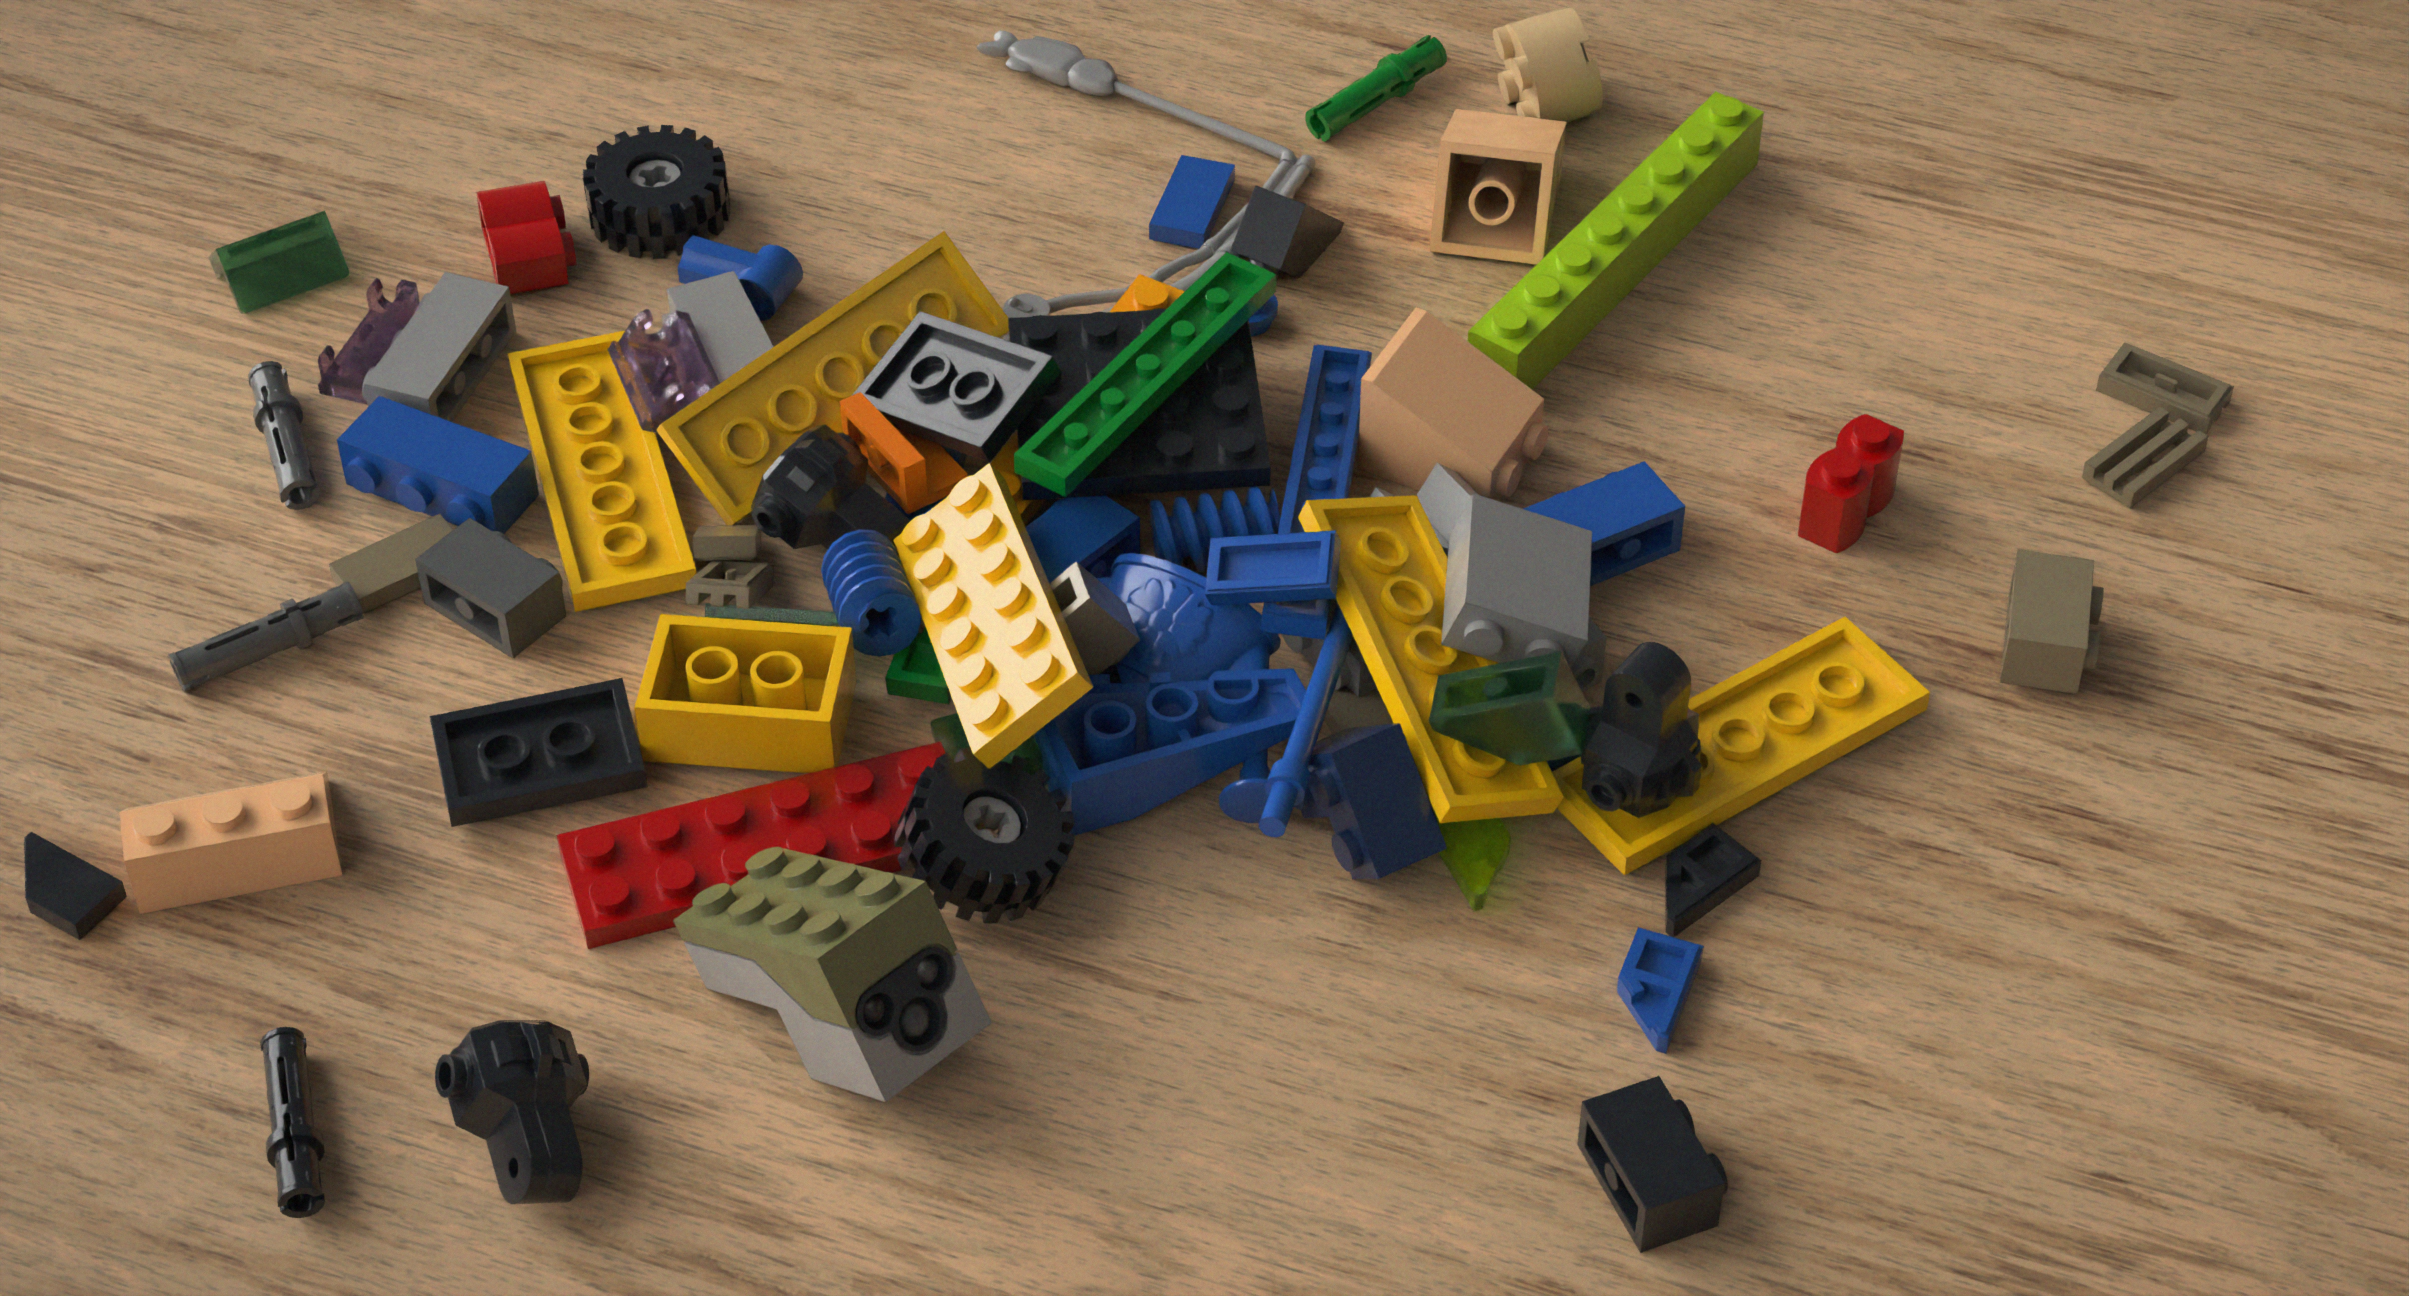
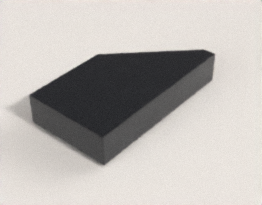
(1704, 875)
(66, 888)

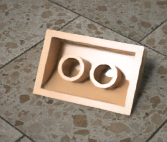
(230, 842)

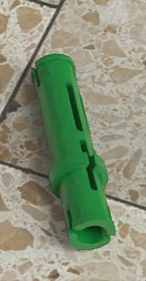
(1392, 78)

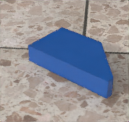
(1658, 982)

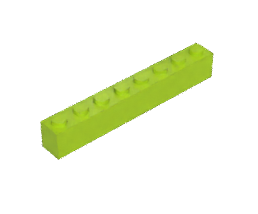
(1621, 240)

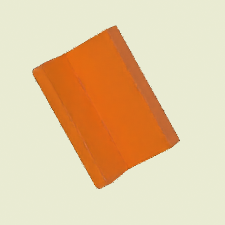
(905, 465)

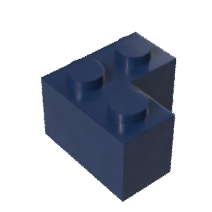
(1373, 801)

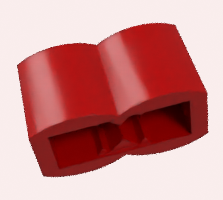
(524, 236)
(1850, 483)

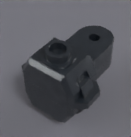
(821, 493)
(1644, 738)
(515, 1092)

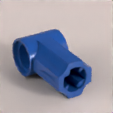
(765, 276)

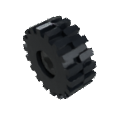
(656, 191)
(969, 863)

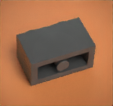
(491, 587)

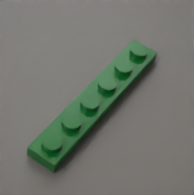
(1144, 374)

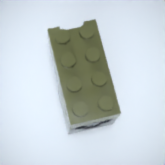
(846, 961)

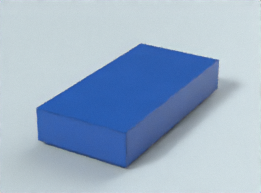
(1192, 202)
(1273, 568)

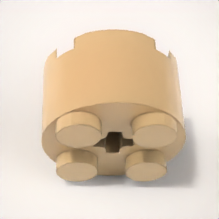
(1548, 67)

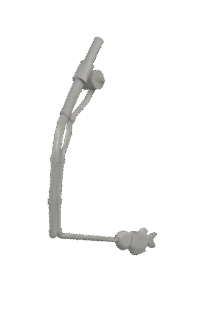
(1065, 66)

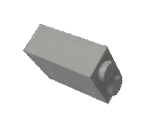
(1516, 584)

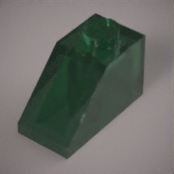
(1514, 709)

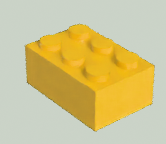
(746, 694)

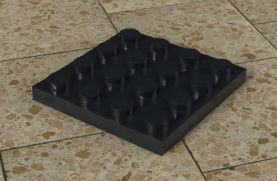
(1195, 440)

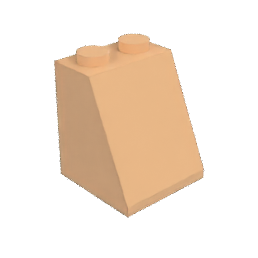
(1497, 186)
(1446, 404)

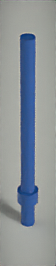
(1290, 775)

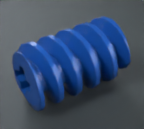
(1190, 533)
(871, 592)

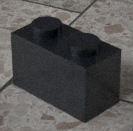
(1651, 1163)

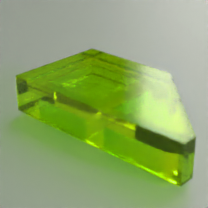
(1475, 855)

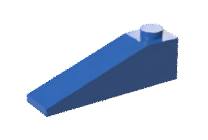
(1155, 739)

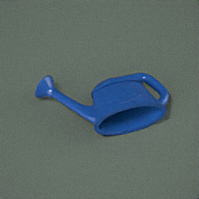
(1192, 641)

